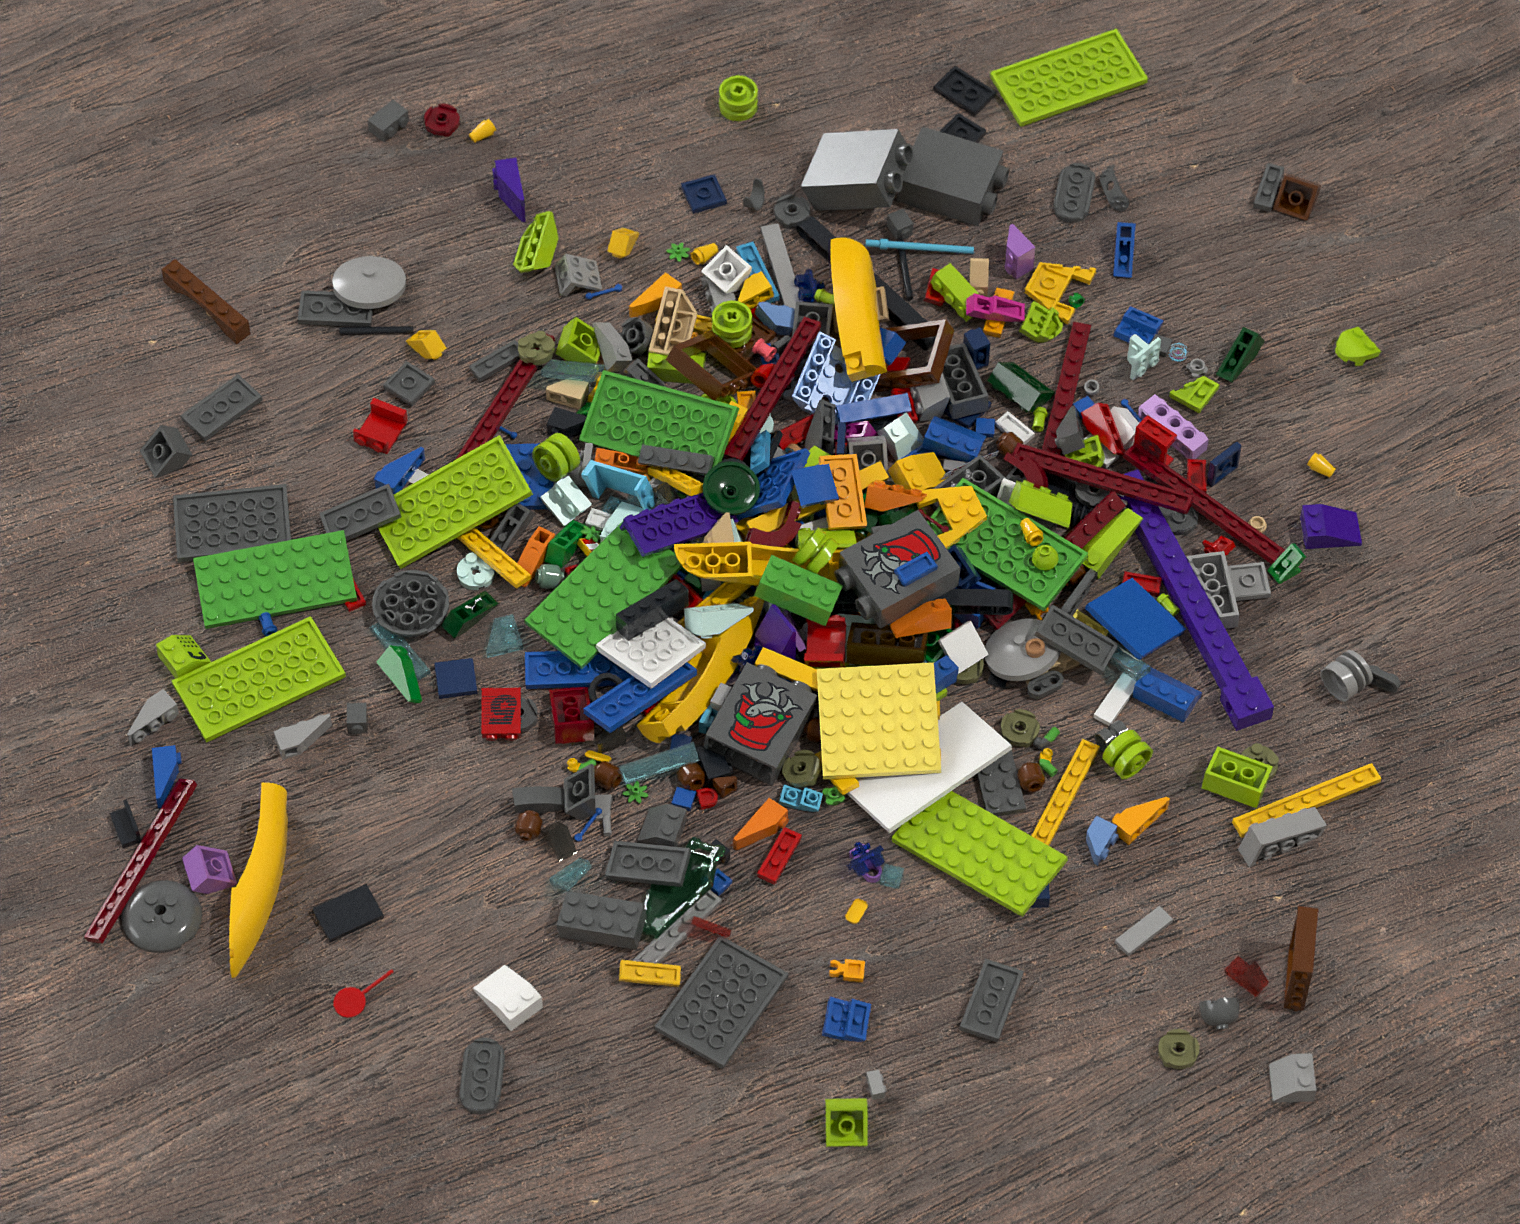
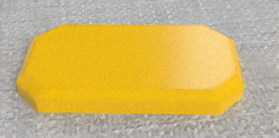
(597, 756)
(856, 911)

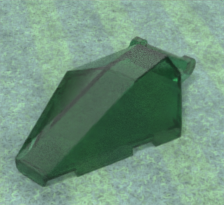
(668, 903)

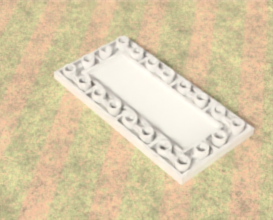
(966, 749)

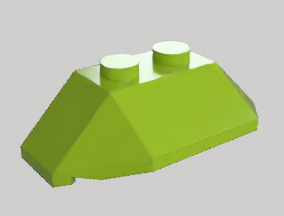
(537, 244)

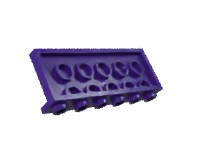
(671, 524)

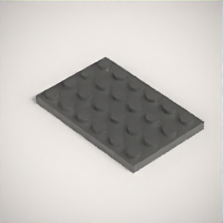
(230, 520)
(721, 1001)

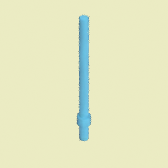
(884, 244)

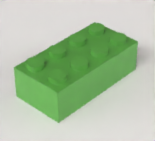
(798, 590)

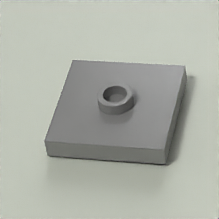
(1249, 581)

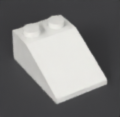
(509, 997)

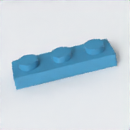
(760, 452)

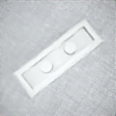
(1115, 700)

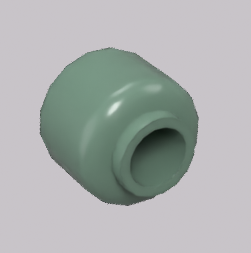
(549, 576)

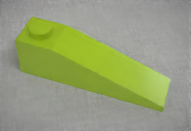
(1110, 540)

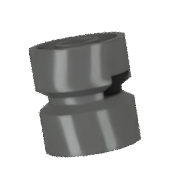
(1106, 736)

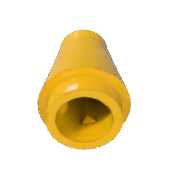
(482, 131)
(704, 253)
(1321, 465)
(1031, 532)

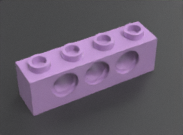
(1171, 419)

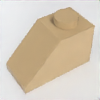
(979, 275)
(568, 393)
(721, 531)

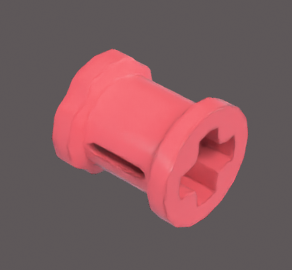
(764, 350)

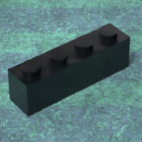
(652, 609)

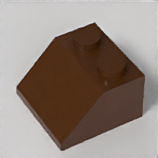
(1297, 197)

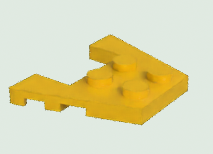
(1050, 283)
(960, 509)

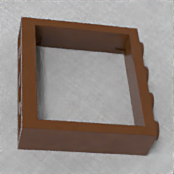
(680, 359)
(922, 375)
(1301, 958)

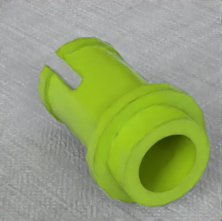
(825, 297)
(1039, 419)
(1168, 604)

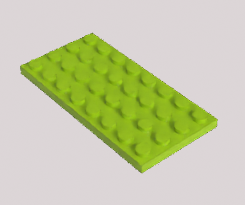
(1068, 77)
(454, 501)
(258, 679)
(981, 851)

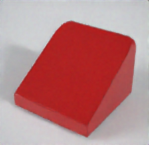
(899, 363)

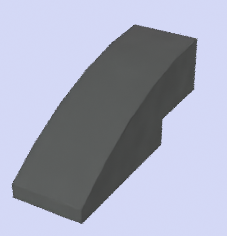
(539, 799)

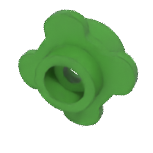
(833, 800)

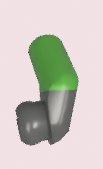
(1047, 740)

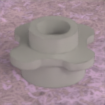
(1197, 363)

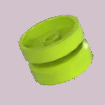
(738, 98)
(732, 323)
(556, 457)
(817, 553)
(1127, 754)

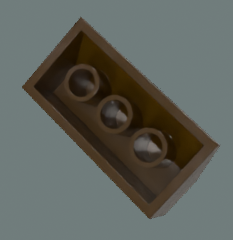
(877, 646)

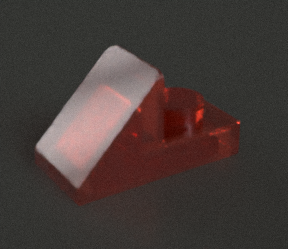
(1247, 975)

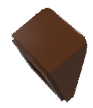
(725, 785)

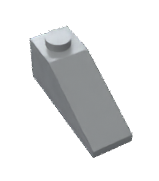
(612, 347)

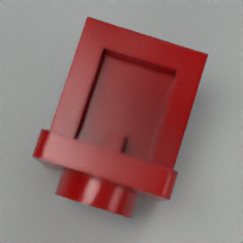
(1220, 544)

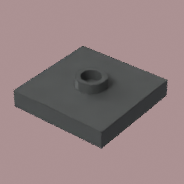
(409, 383)

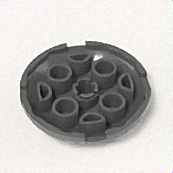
(408, 589)
(164, 931)

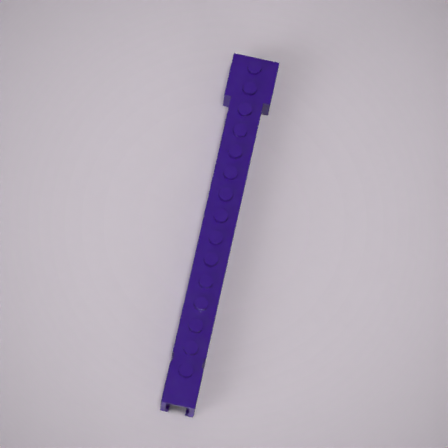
(1240, 693)

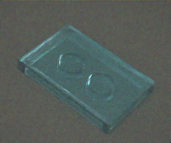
(572, 370)

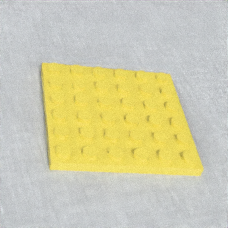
(878, 721)

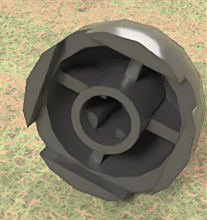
(637, 335)
(1220, 1012)

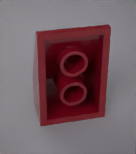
(568, 715)

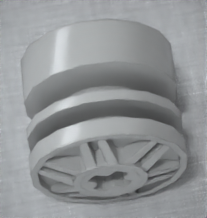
(1346, 675)

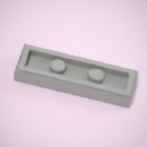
(1143, 931)

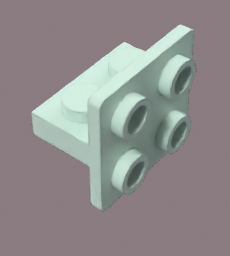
(1142, 355)
(565, 500)

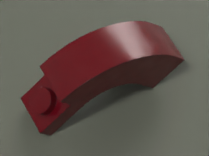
(1030, 467)
(783, 534)

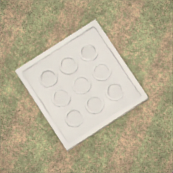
(654, 652)

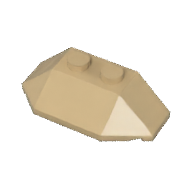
(674, 321)

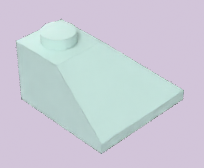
(901, 436)

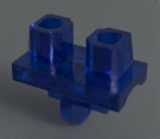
(809, 286)
(747, 656)
(873, 855)

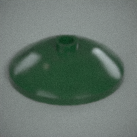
(731, 478)

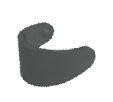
(757, 196)

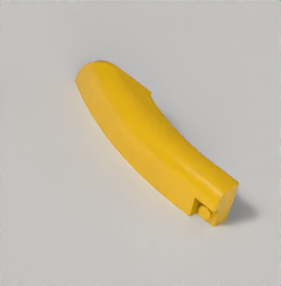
(856, 309)
(740, 561)
(713, 667)
(260, 881)

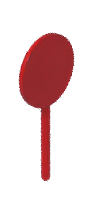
(351, 1001)

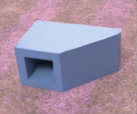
(776, 317)
(1099, 838)

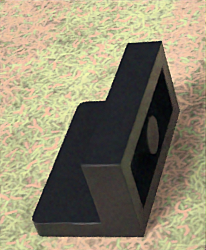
(125, 826)

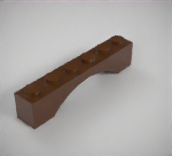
(186, 283)

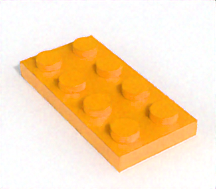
(849, 509)

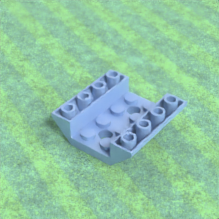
(821, 379)

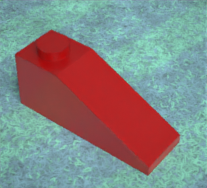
(1100, 422)

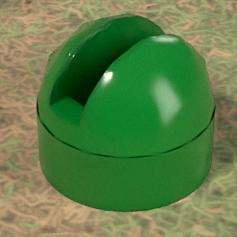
(1076, 300)

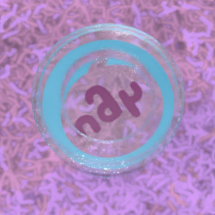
(1178, 352)

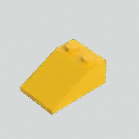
(917, 471)

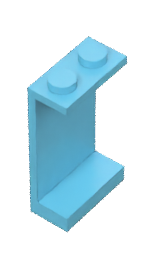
(599, 476)

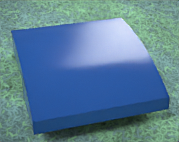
(1138, 323)
(815, 485)
(846, 1019)

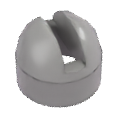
(1094, 385)

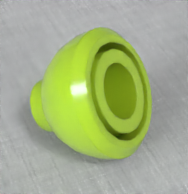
(1045, 557)

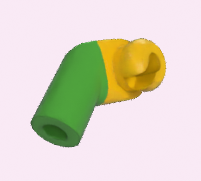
(1045, 762)
(574, 766)

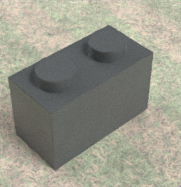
(388, 120)

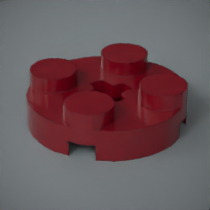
(442, 128)

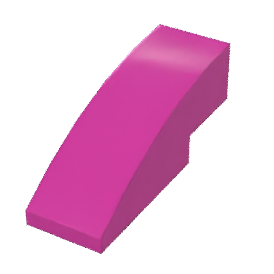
(994, 308)

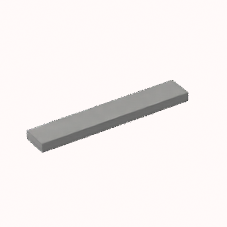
(780, 264)
(677, 932)

